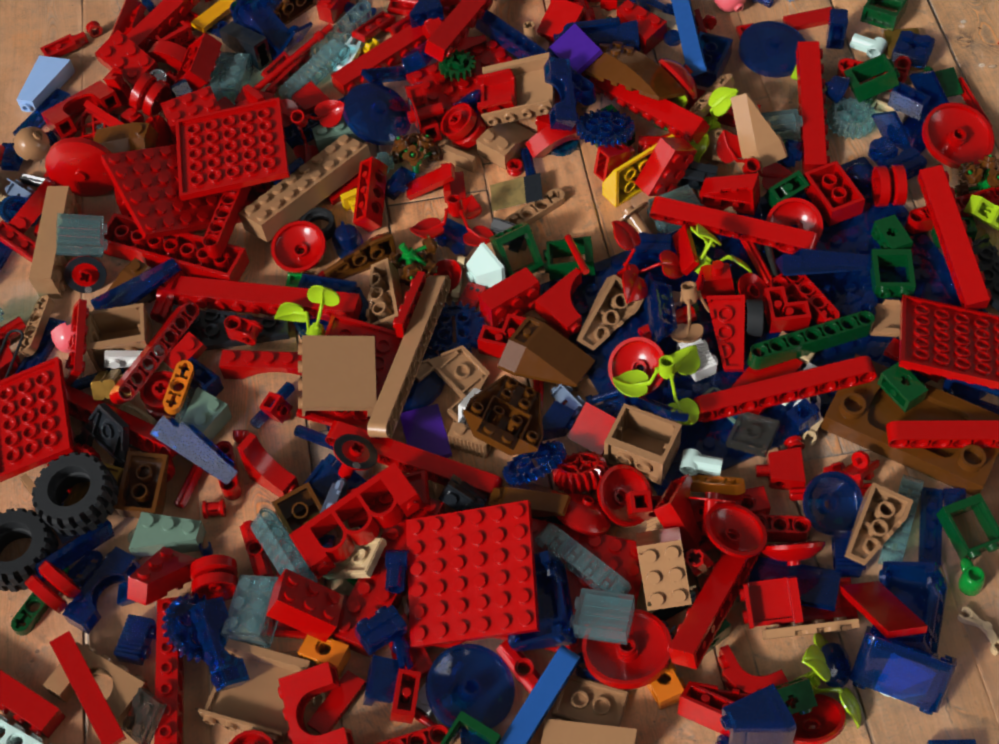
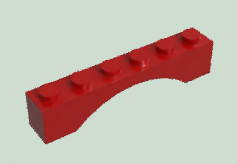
(242, 363)

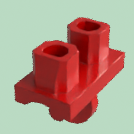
(708, 22)
(861, 468)

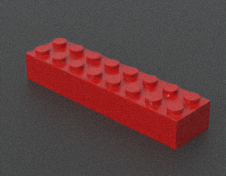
(185, 248)
(370, 593)

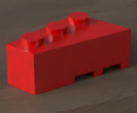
(650, 26)
(733, 190)
(159, 575)
(704, 704)

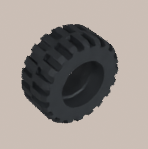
(60, 477)
(20, 525)

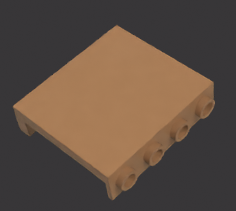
(533, 93)
(337, 373)
(257, 701)

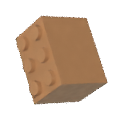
(117, 329)
(643, 442)
(663, 568)

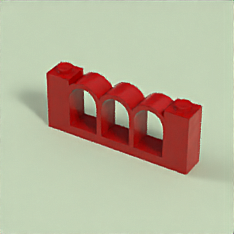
(322, 559)

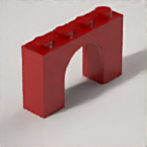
(60, 116)
(297, 691)

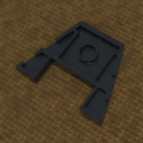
(108, 431)

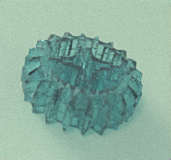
(851, 118)

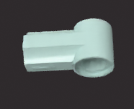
(871, 47)
(694, 463)

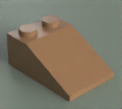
(503, 143)

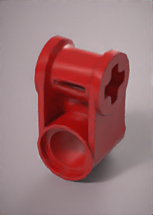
(244, 331)

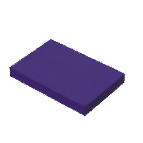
(577, 47)
(426, 430)

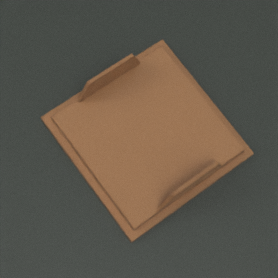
(887, 319)

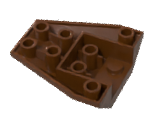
(544, 354)
(507, 416)

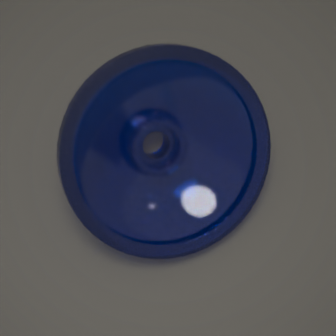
(843, 500)

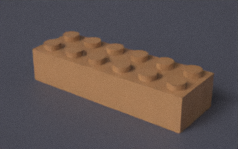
(46, 266)

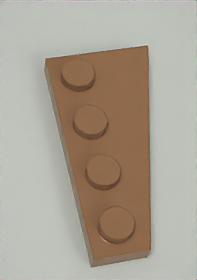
(818, 626)

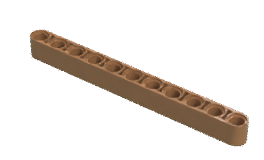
(409, 357)

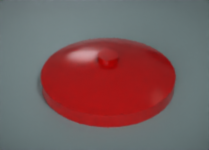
(957, 134)
(79, 165)
(631, 664)

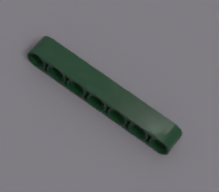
(810, 340)

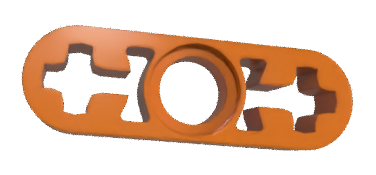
(180, 395)
(718, 484)

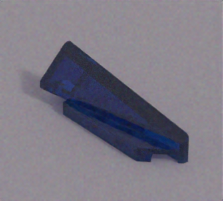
(607, 31)
(820, 262)
(137, 287)
(659, 307)
(194, 446)

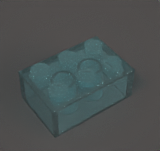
(230, 75)
(248, 612)

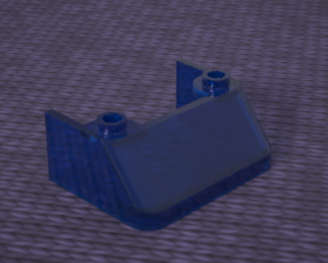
(260, 18)
(910, 132)

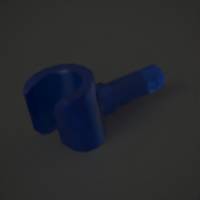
(207, 551)

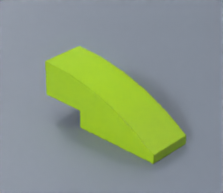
(983, 211)

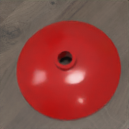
(681, 75)
(799, 213)
(295, 238)
(634, 353)
(617, 483)
(585, 515)
(735, 530)
(793, 552)
(821, 724)

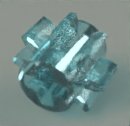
(386, 159)

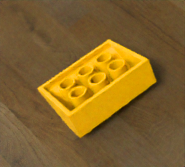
(621, 184)

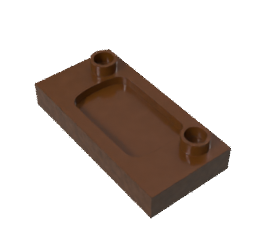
(865, 409)

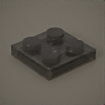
(753, 434)
(143, 716)

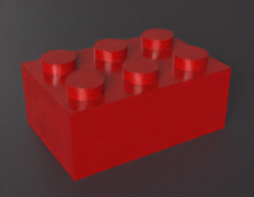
(124, 54)
(199, 62)
(189, 105)
(665, 166)
(833, 193)
(512, 296)
(305, 605)

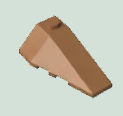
(755, 133)
(606, 313)
(876, 521)

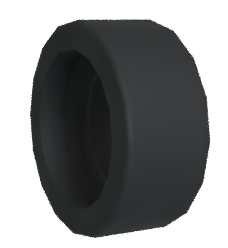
(323, 214)
(754, 317)

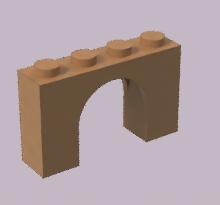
(124, 684)

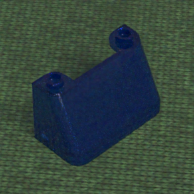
(923, 592)
(553, 607)
(902, 671)
(758, 720)

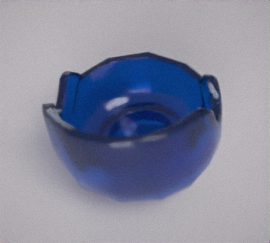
(860, 175)

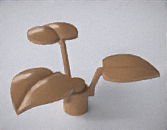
(688, 332)

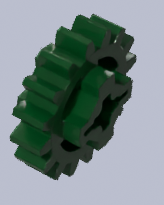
(458, 65)

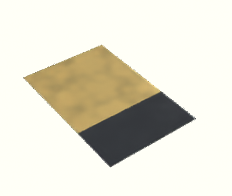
(516, 192)

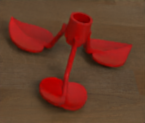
(328, 113)
(729, 150)
(465, 209)
(634, 286)

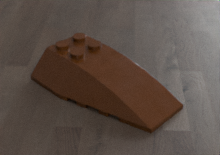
(635, 71)

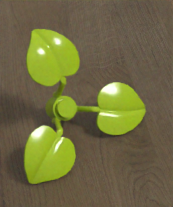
(720, 104)
(709, 240)
(294, 312)
(685, 361)
(816, 660)

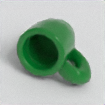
(972, 578)

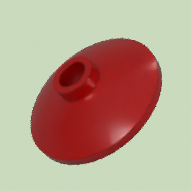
(450, 268)
(751, 286)

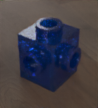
(794, 153)

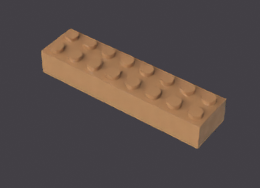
(304, 188)

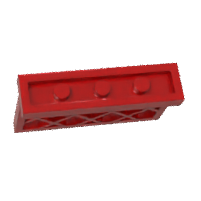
(96, 113)

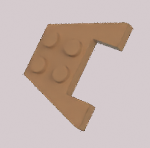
(458, 370)

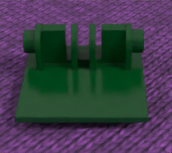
(947, 80)

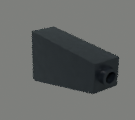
(247, 41)

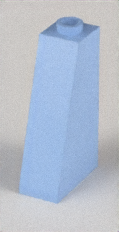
(43, 80)

